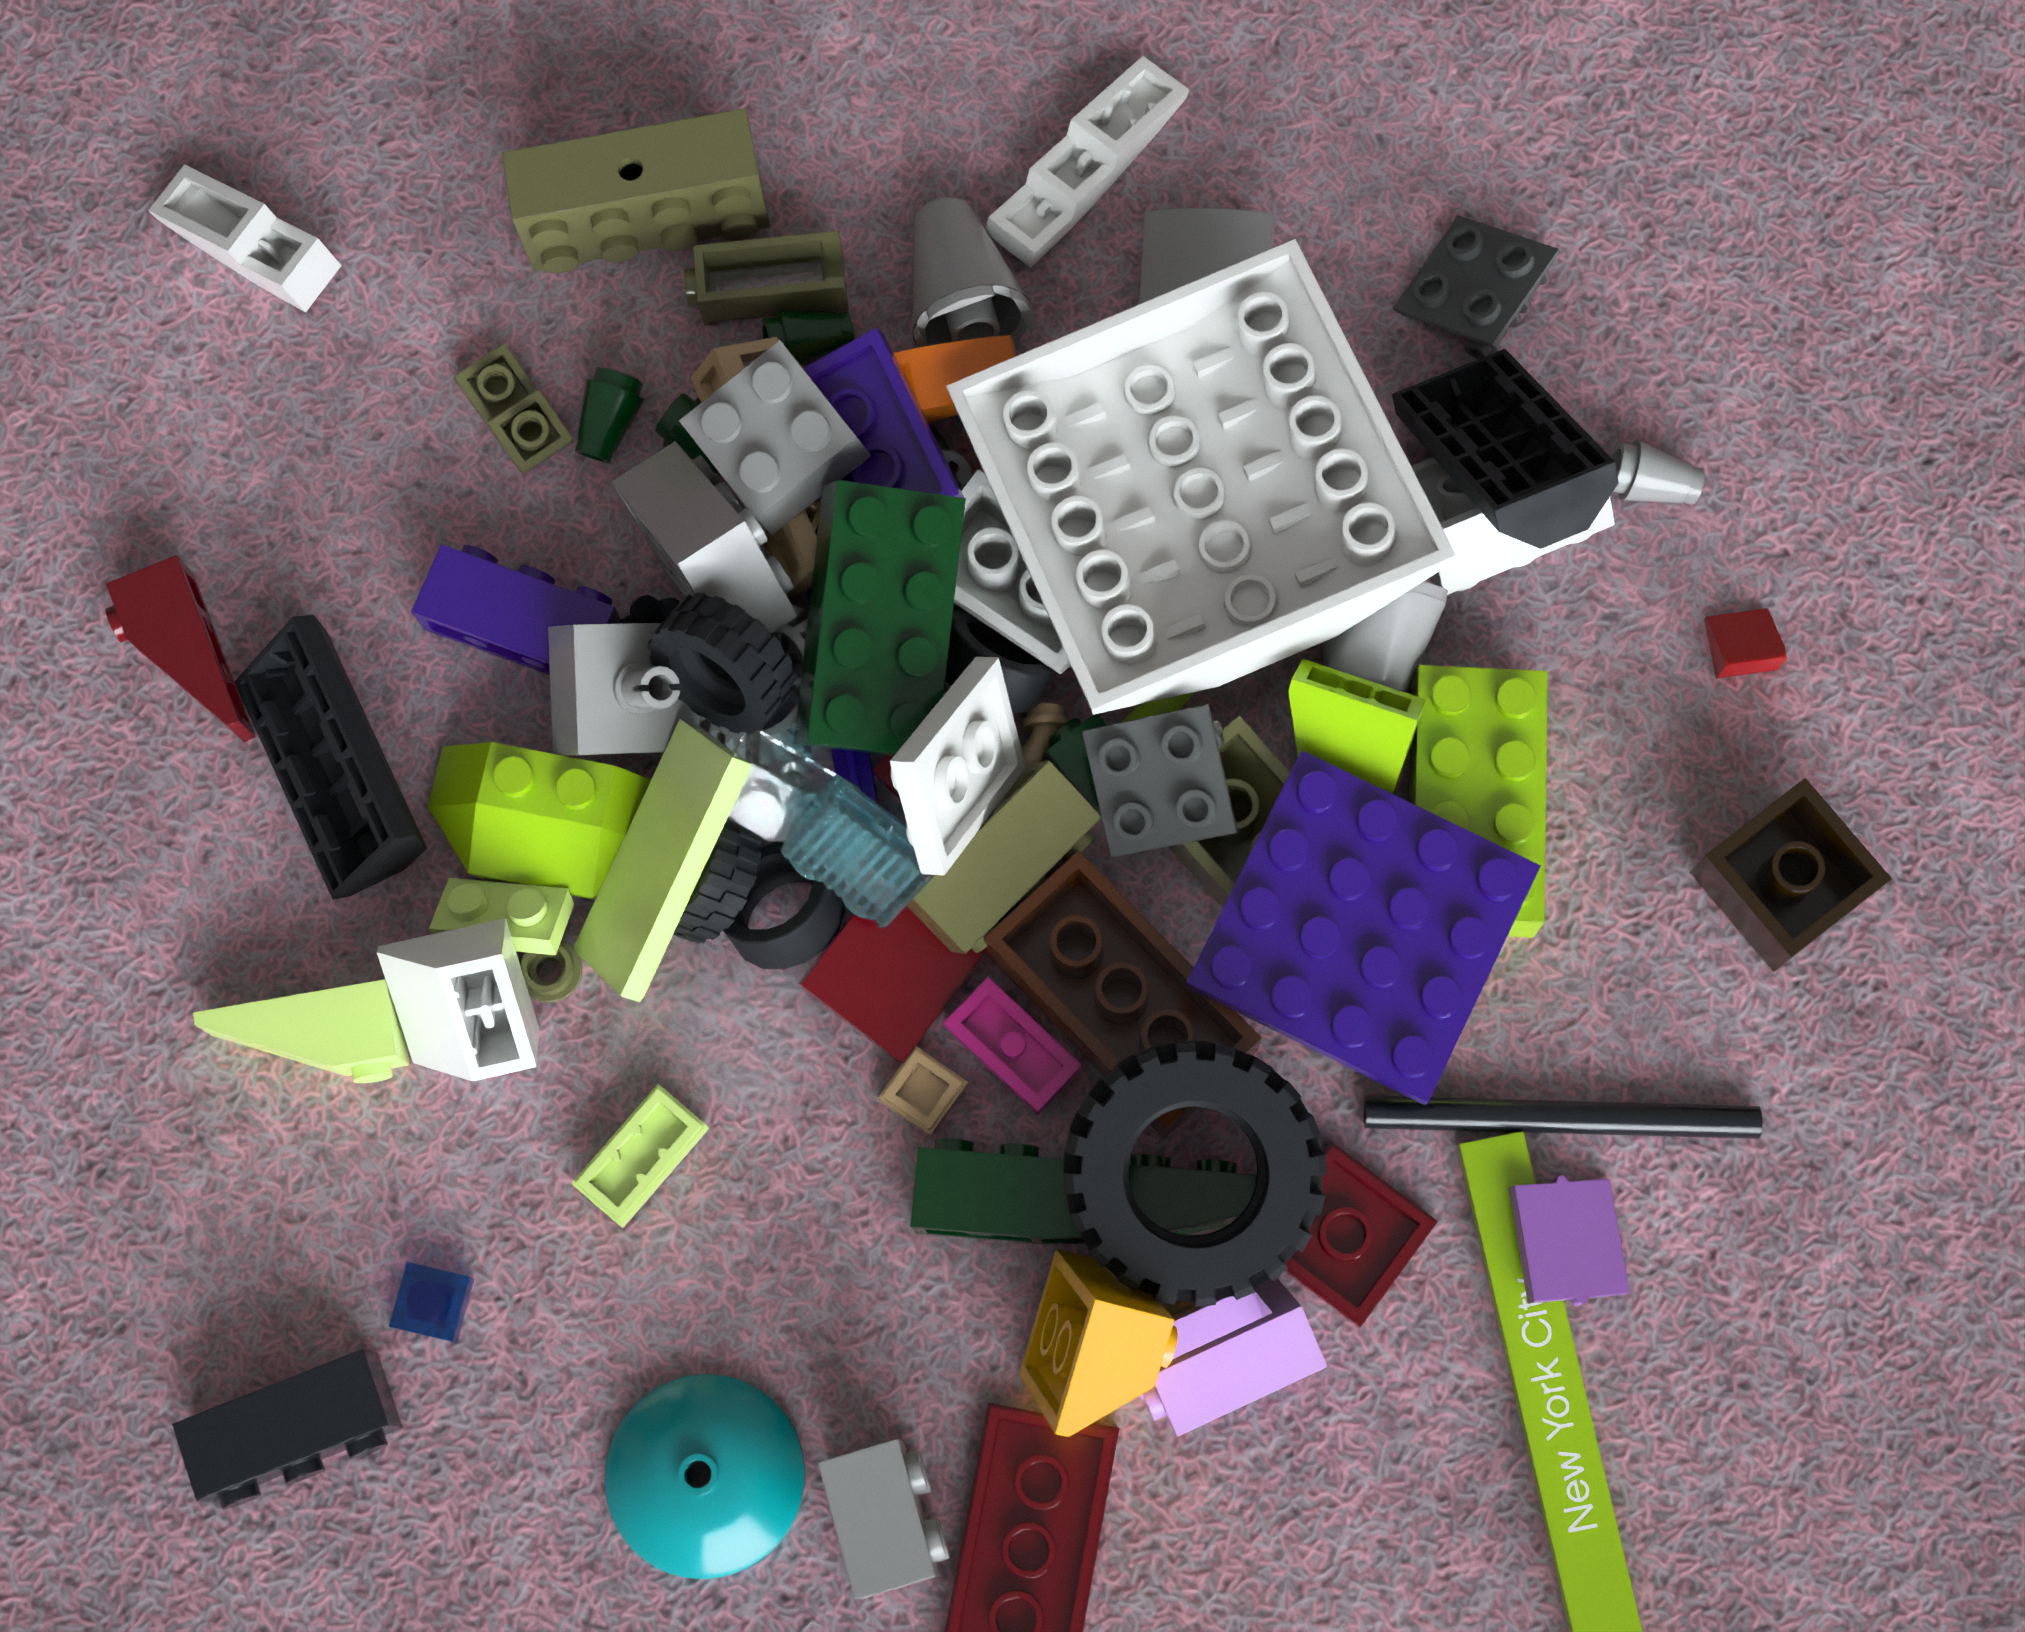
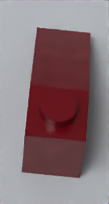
(170, 626)

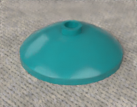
(751, 1488)

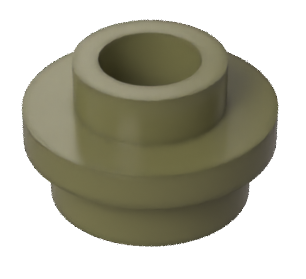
(560, 988)

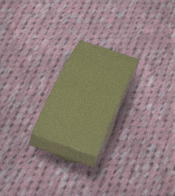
(513, 409)

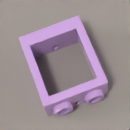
(1233, 1356)

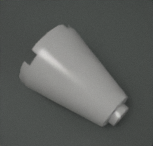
(962, 279)
(1391, 640)

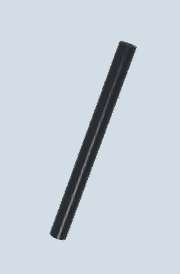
(1564, 1117)

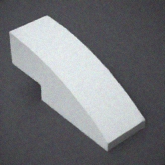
(246, 237)

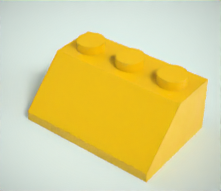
(1093, 1344)

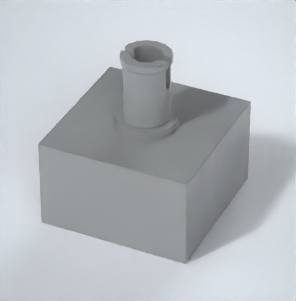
(609, 691)

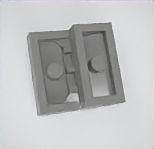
(1198, 242)

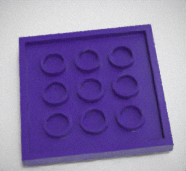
(1363, 927)

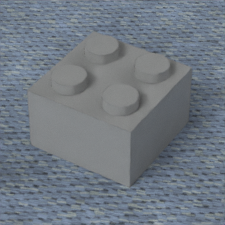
(774, 437)
(882, 1518)

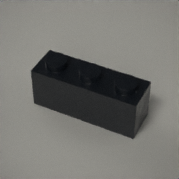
(288, 1429)

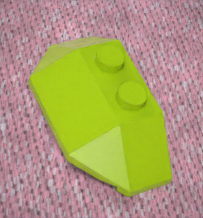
(534, 814)

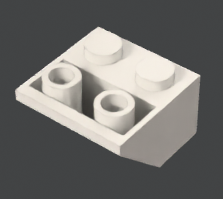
(463, 1001)

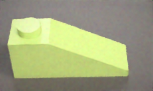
(332, 1029)

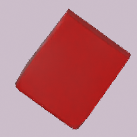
(1744, 643)

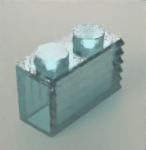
(856, 852)

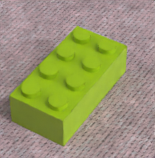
(1485, 762)

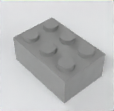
(705, 535)

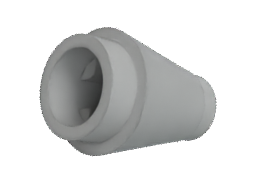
(1655, 475)

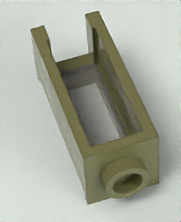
(767, 276)

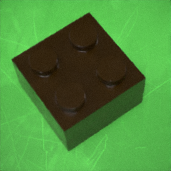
(1789, 874)

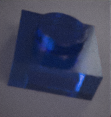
(431, 1302)

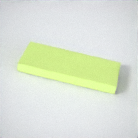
(661, 859)

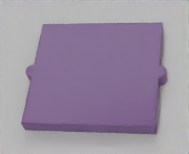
(1568, 1240)

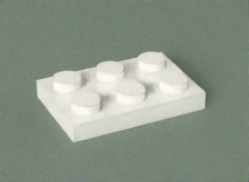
(958, 765)

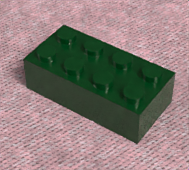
(878, 616)

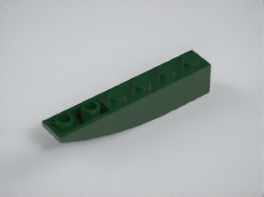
(1025, 1201)

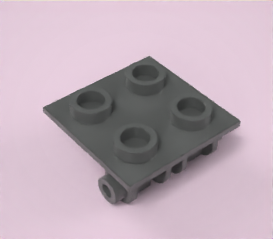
(1477, 283)
(1160, 780)

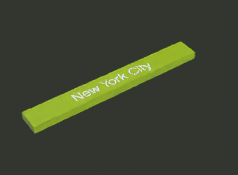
(1550, 1403)

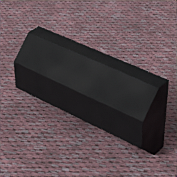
(1511, 449)
(328, 760)

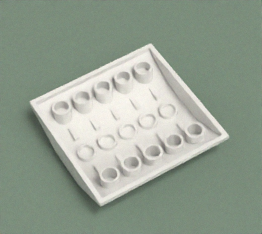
(1201, 483)

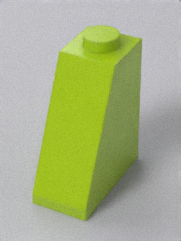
(1353, 722)

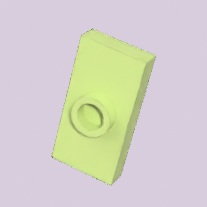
(640, 1155)

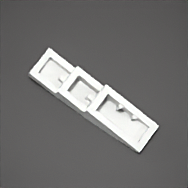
(1086, 161)

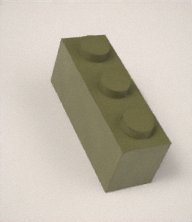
(1007, 858)

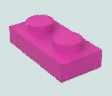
(1012, 1046)

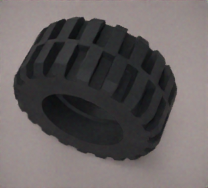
(1213, 1263)

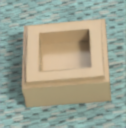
(923, 1091)

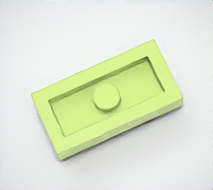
(533, 912)

